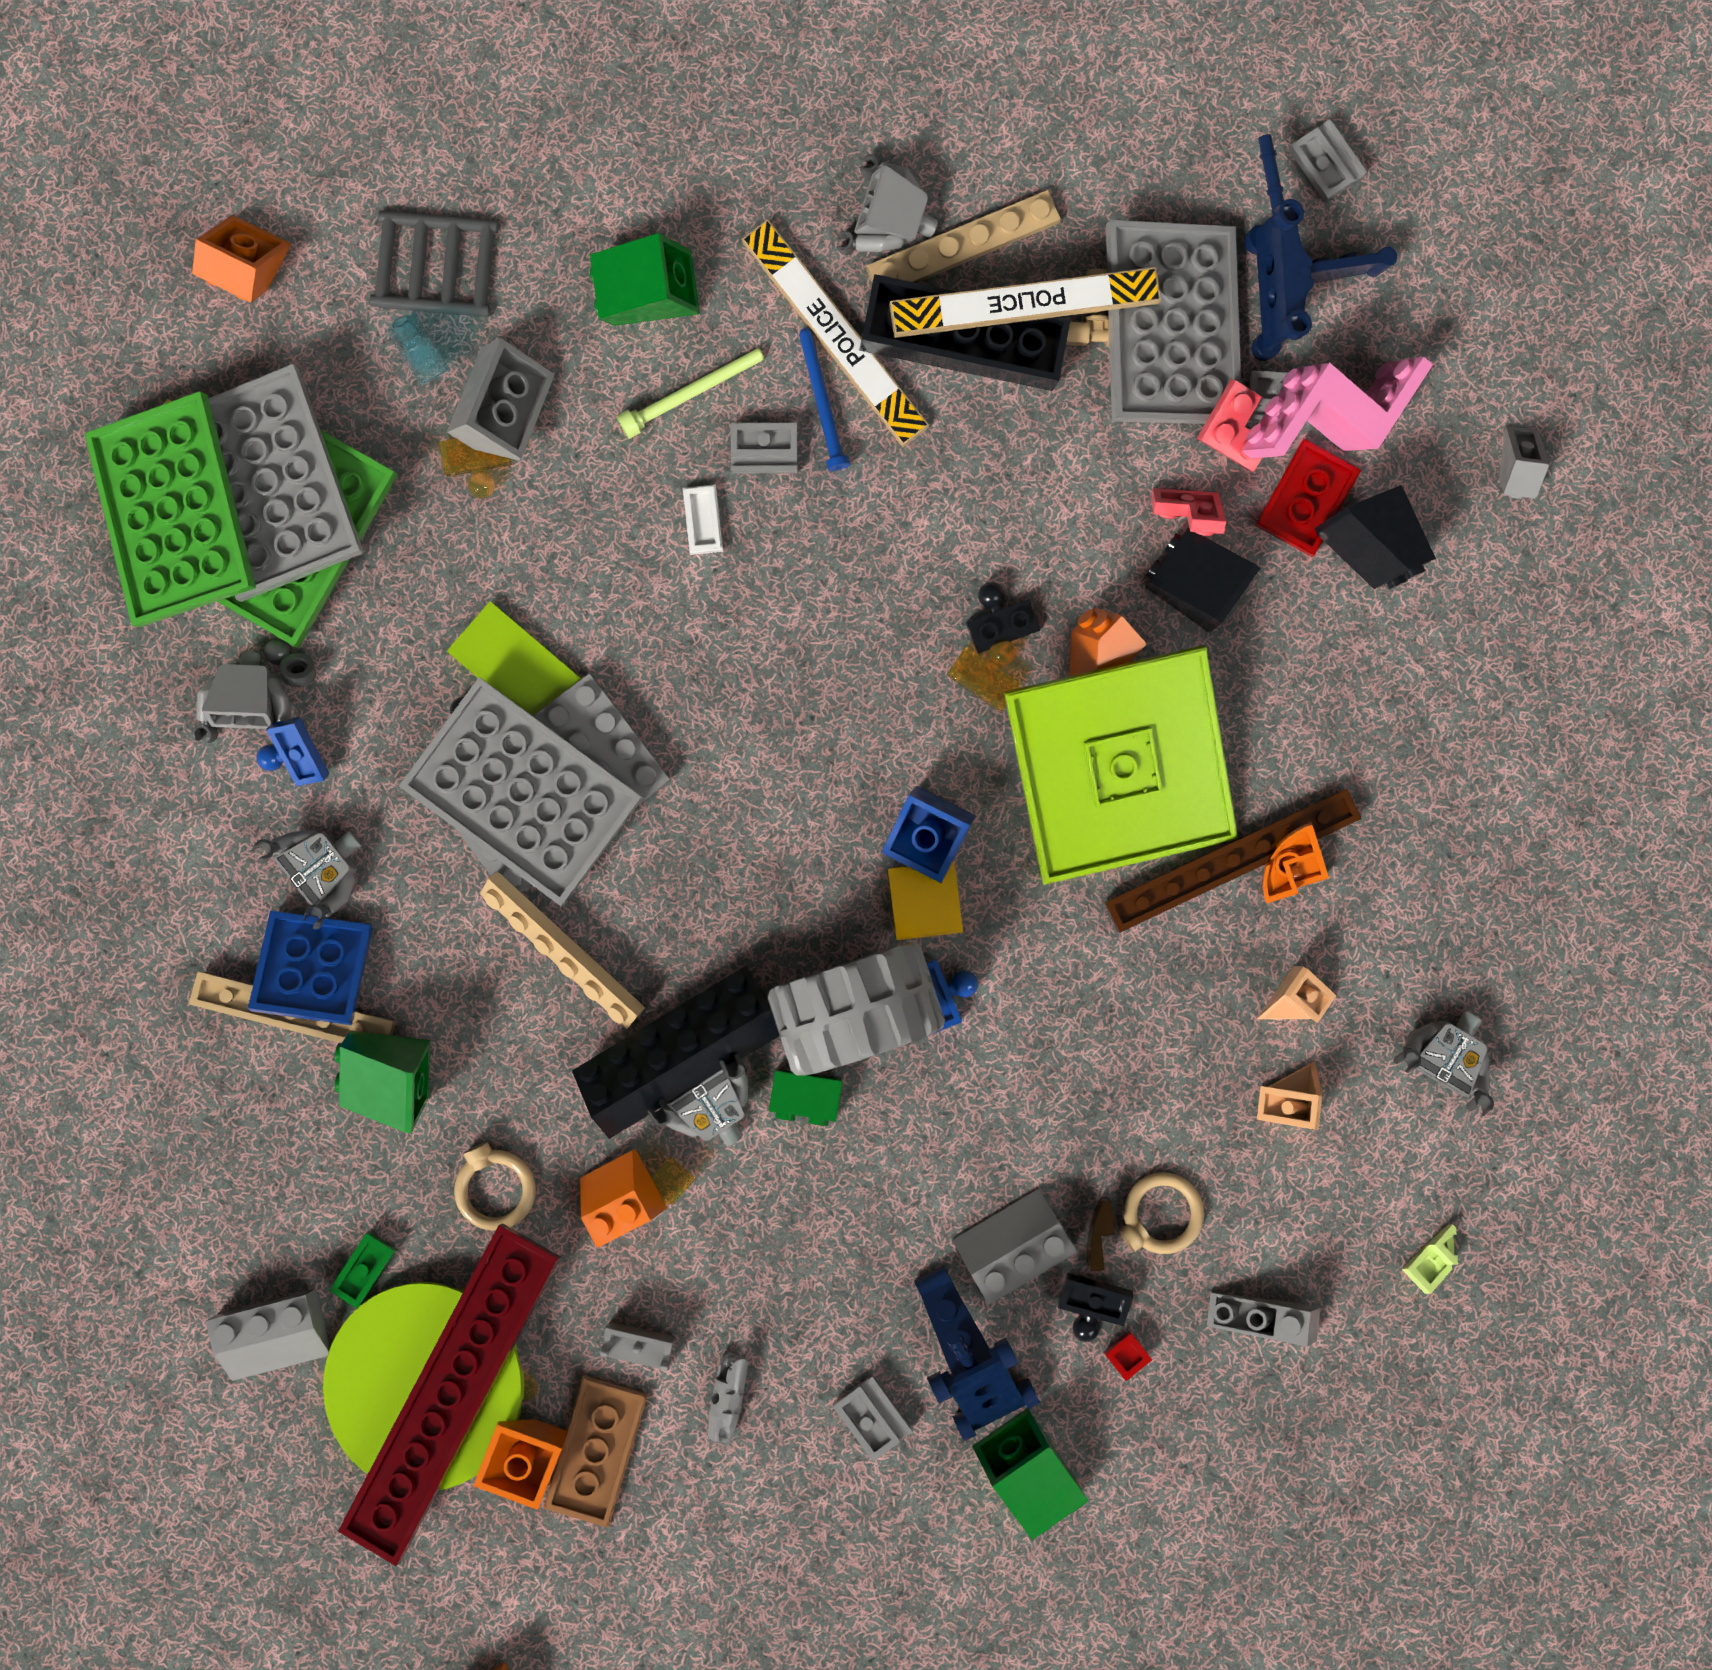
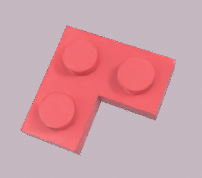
(1226, 424)
(1201, 508)

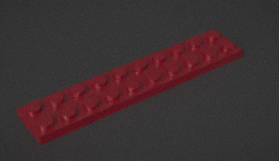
(449, 1394)

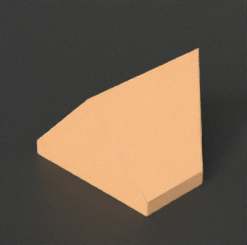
(1299, 997)
(1293, 1099)

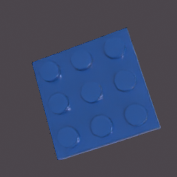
(310, 969)

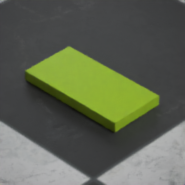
(511, 660)

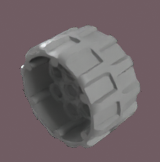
(856, 1009)

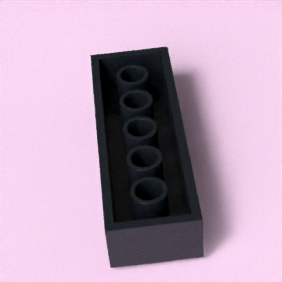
(1010, 352)
(676, 1052)

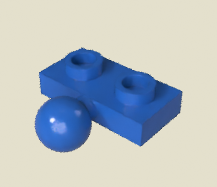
(294, 749)
(963, 984)

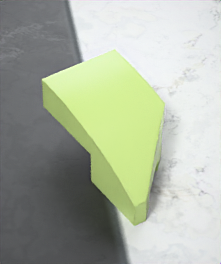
(1433, 1261)

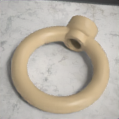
(479, 1158)
(1134, 1232)

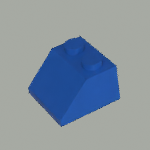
(928, 833)

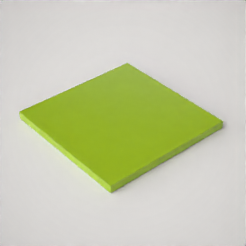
(1122, 764)

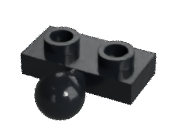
(1001, 623)
(1093, 1301)

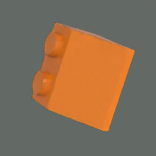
(239, 258)
(1102, 642)
(618, 1198)
(521, 1460)

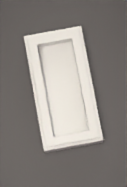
(702, 519)

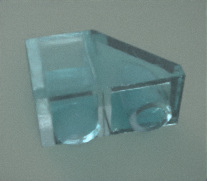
(417, 348)

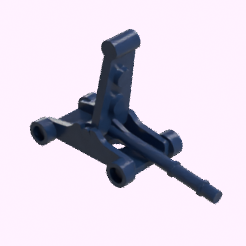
(1288, 271)
(970, 1360)

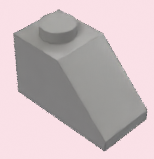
(1522, 463)

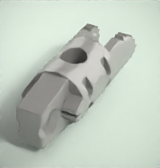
(727, 1397)

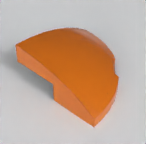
(1293, 864)

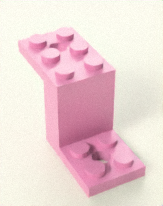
(1336, 407)

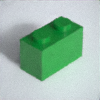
(805, 1096)

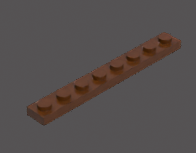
(1226, 862)

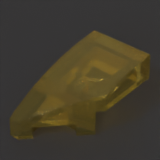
(672, 1180)

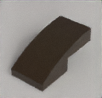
(1100, 1225)

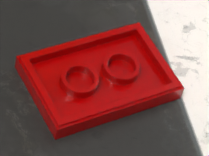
(1307, 496)

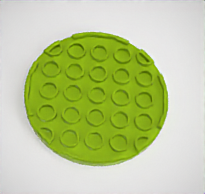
(378, 1363)

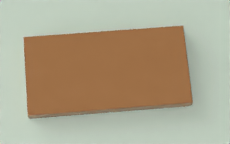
(595, 1451)

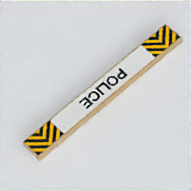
(1024, 302)
(835, 333)

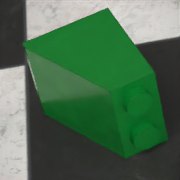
(644, 281)
(384, 1077)
(1029, 1474)

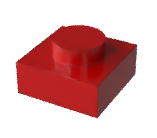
(1127, 1355)

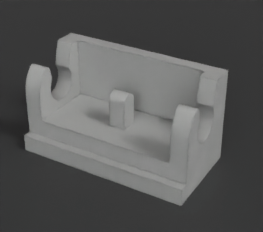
(637, 1345)

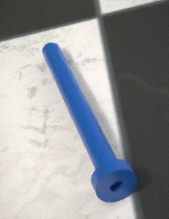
(837, 459)

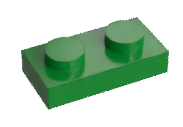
(363, 1269)

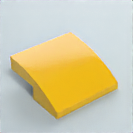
(923, 904)

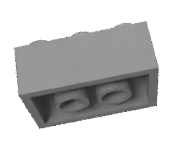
(501, 401)
(1014, 1246)
(269, 1335)

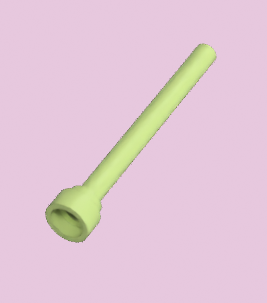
(634, 421)

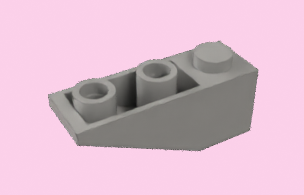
(1264, 1318)

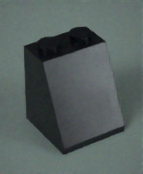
(1379, 539)
(1200, 578)

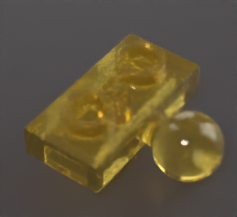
(462, 459)
(983, 676)

